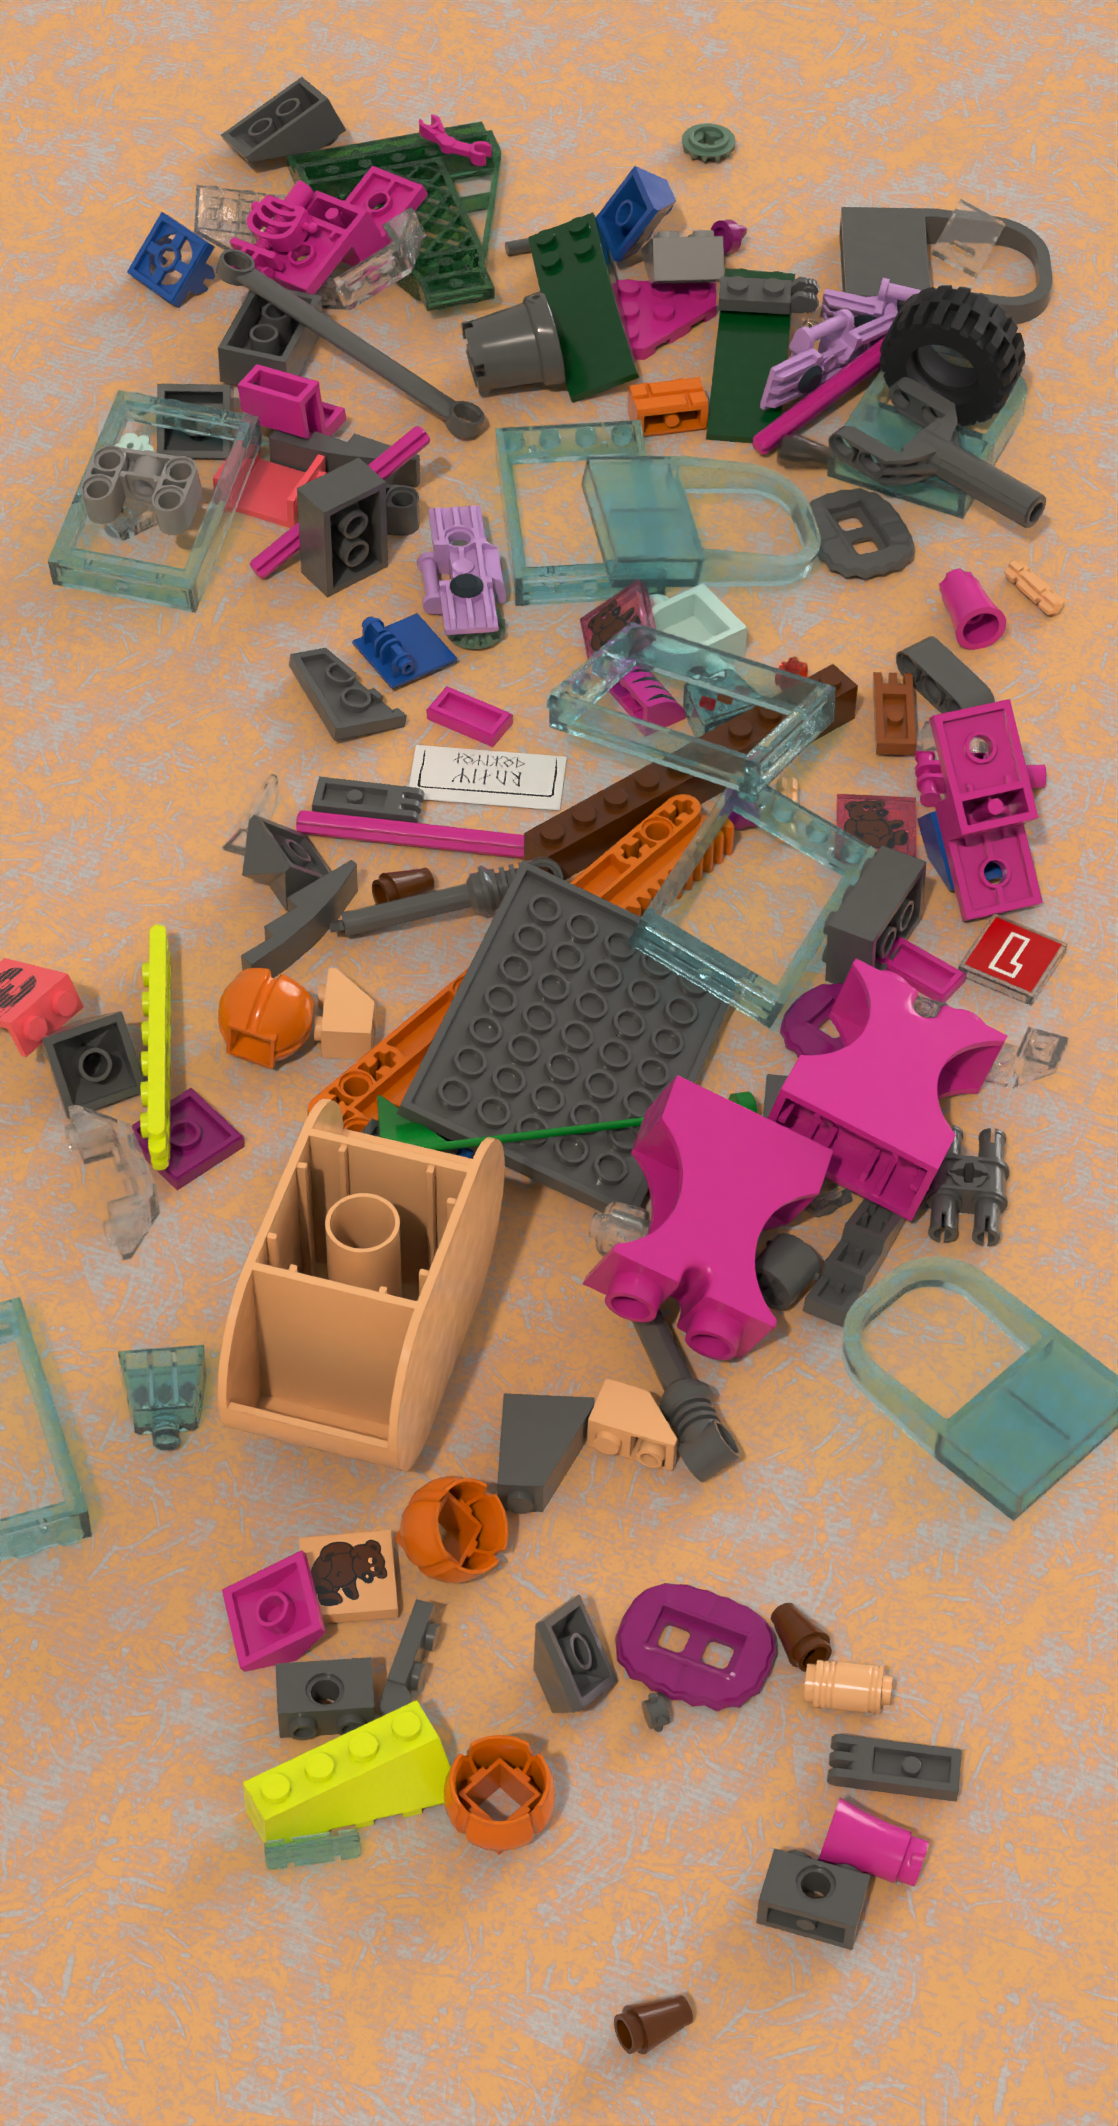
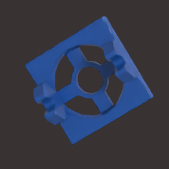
(152, 253)

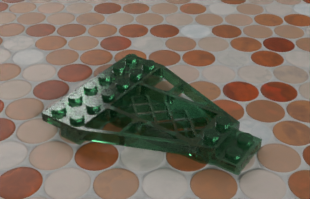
(443, 272)

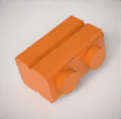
(669, 406)

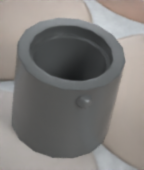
(785, 1270)

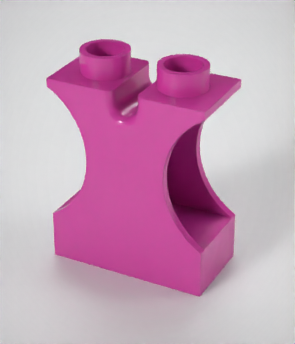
(883, 1089)
(713, 1188)

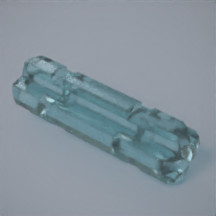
(312, 1849)

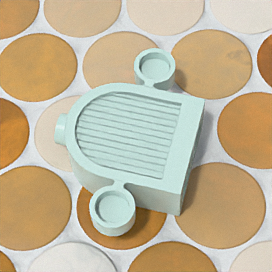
(701, 619)

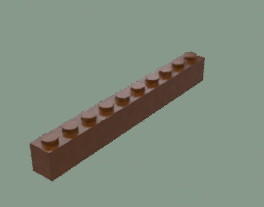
(597, 823)

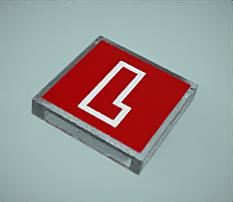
(1012, 959)

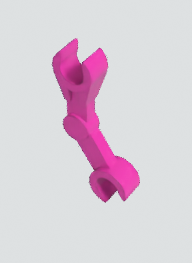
(435, 132)

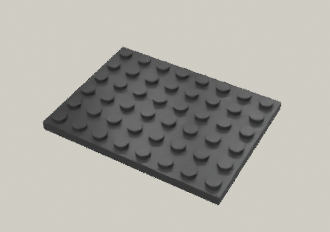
(562, 1033)

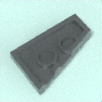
(339, 698)

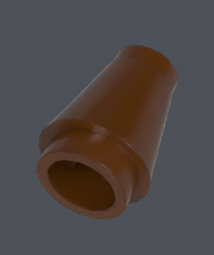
(402, 884)
(800, 1636)
(651, 2022)

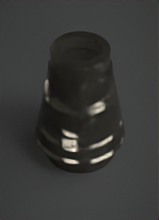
(801, 452)

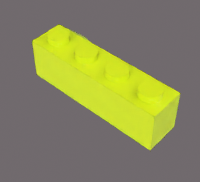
(353, 1779)

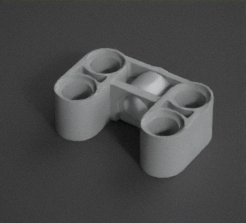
(144, 475)

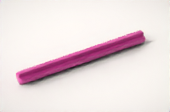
(818, 399)
(383, 465)
(410, 834)

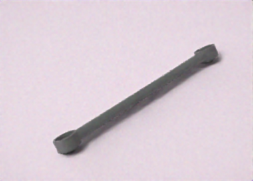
(350, 343)

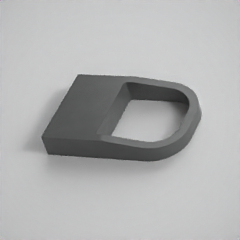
(894, 247)

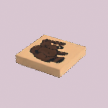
(353, 1575)

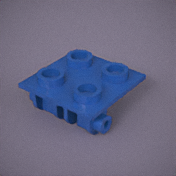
(402, 649)

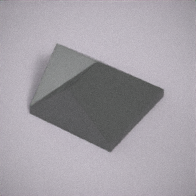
(281, 858)
(93, 1061)
(570, 1658)

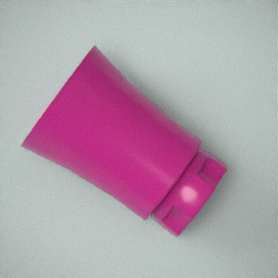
(972, 612)
(873, 1845)

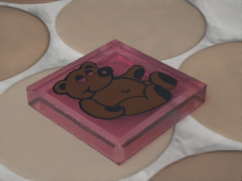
(613, 615)
(879, 820)

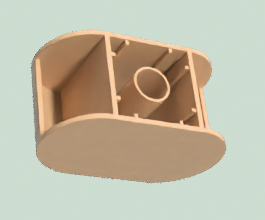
(359, 1292)

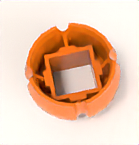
(264, 1016)
(474, 1527)
(492, 1765)

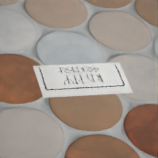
(488, 777)

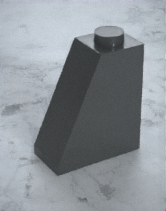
(538, 1447)

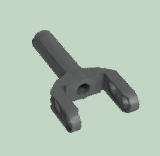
(936, 453)

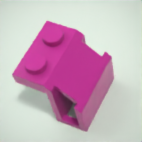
(288, 403)

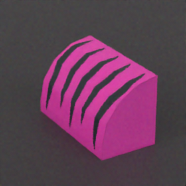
(647, 698)

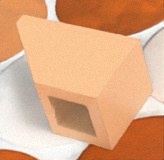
(347, 1018)
(631, 1426)

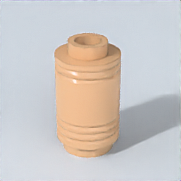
(847, 1686)

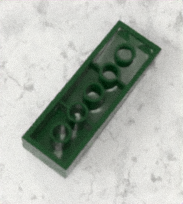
(585, 305)
(744, 354)

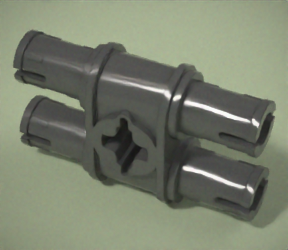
(970, 1187)

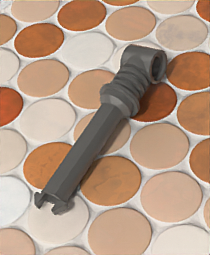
(481, 892)
(687, 1404)

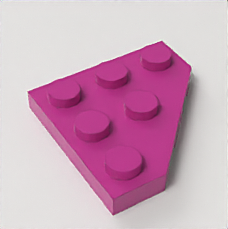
(663, 311)

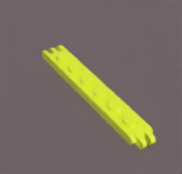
(157, 1060)

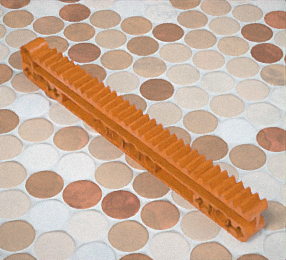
(623, 875)

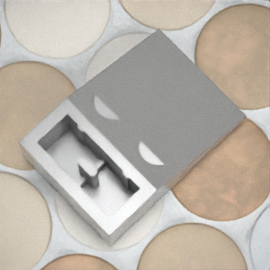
(684, 259)

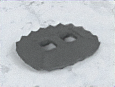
(880, 526)

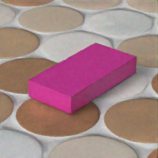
(469, 716)
(924, 971)

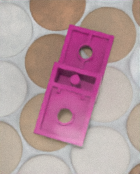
(347, 228)
(986, 809)

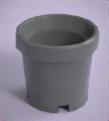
(515, 346)

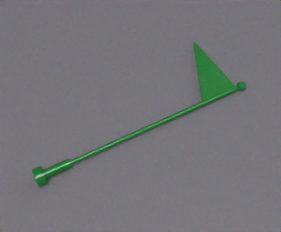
(403, 1130)

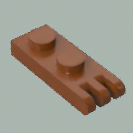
(894, 715)

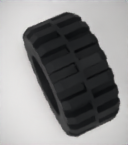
(968, 326)

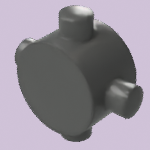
(655, 1712)

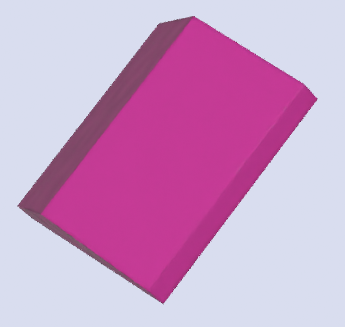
(274, 1613)

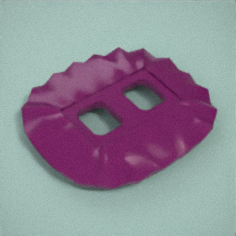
(806, 1016)
(707, 1620)

